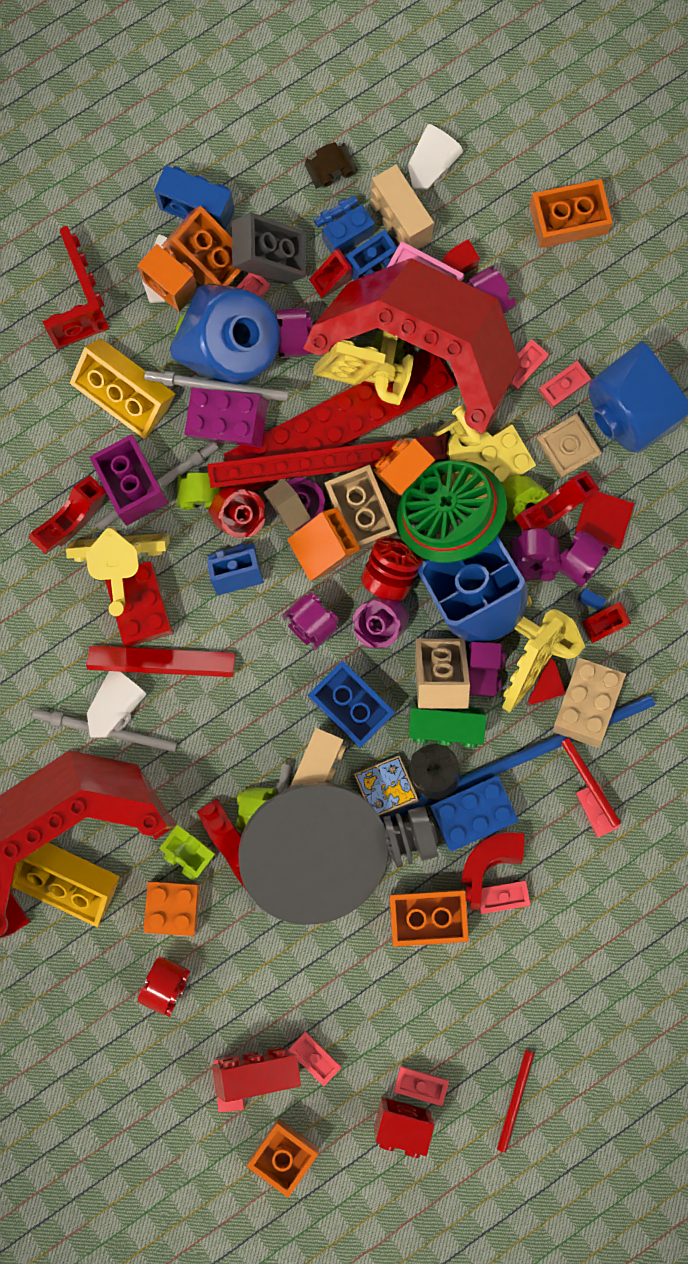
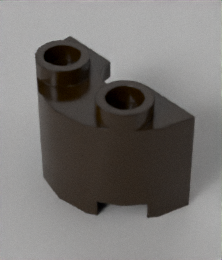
(329, 164)

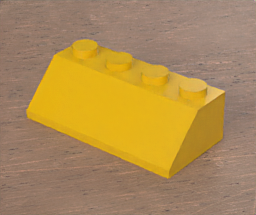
(121, 388)
(66, 882)

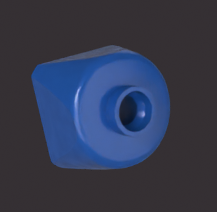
(227, 335)
(637, 400)
(478, 595)

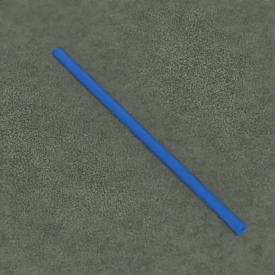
(526, 755)

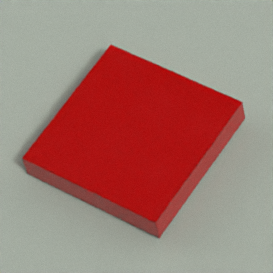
(605, 518)

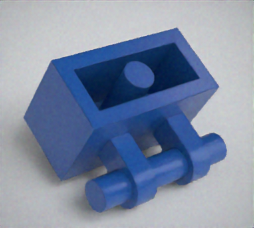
(347, 230)
(371, 254)
(234, 569)

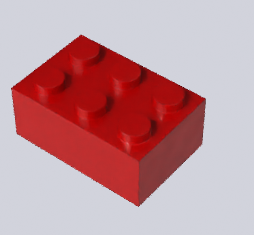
(145, 610)
(255, 1074)
(403, 1127)

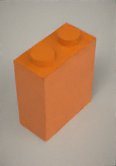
(323, 544)

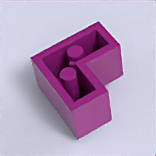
(483, 665)

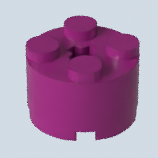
(493, 283)
(294, 332)
(310, 496)
(536, 554)
(583, 558)
(310, 620)
(371, 631)

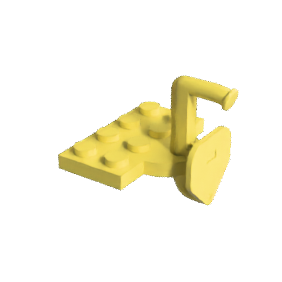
(357, 364)
(500, 453)
(116, 558)
(556, 637)

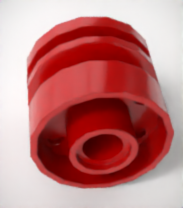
(390, 569)

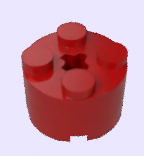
(248, 504)
(163, 986)

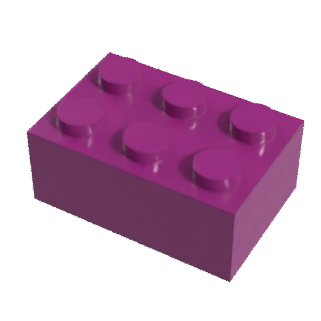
(226, 417)
(128, 480)

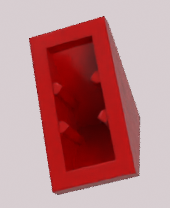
(332, 274)
(606, 622)
(548, 685)

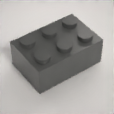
(268, 248)

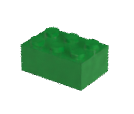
(447, 725)

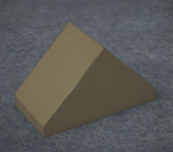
(287, 505)

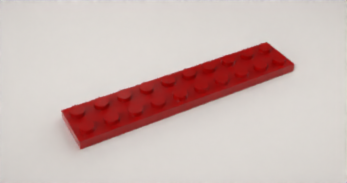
(348, 415)

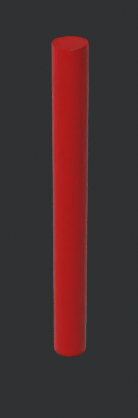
(591, 782)
(515, 1101)

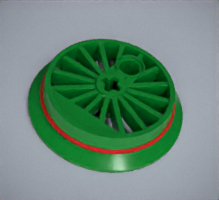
(473, 533)

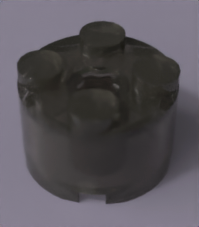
(434, 758)

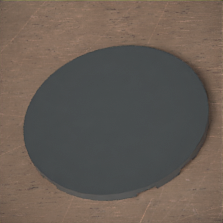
(313, 853)

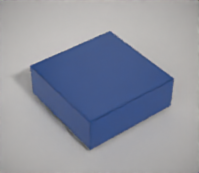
(591, 599)

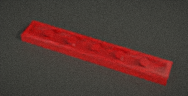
(161, 661)

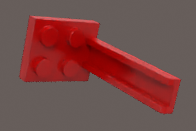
(81, 320)

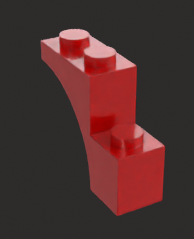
(222, 834)

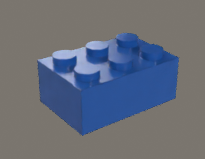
(181, 193)
(351, 704)
(473, 813)

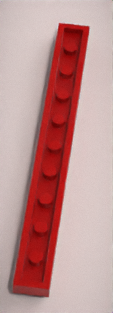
(312, 462)

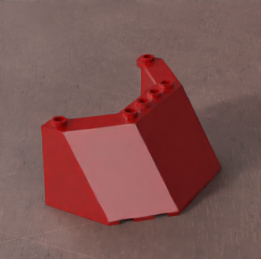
(435, 316)
(60, 798)

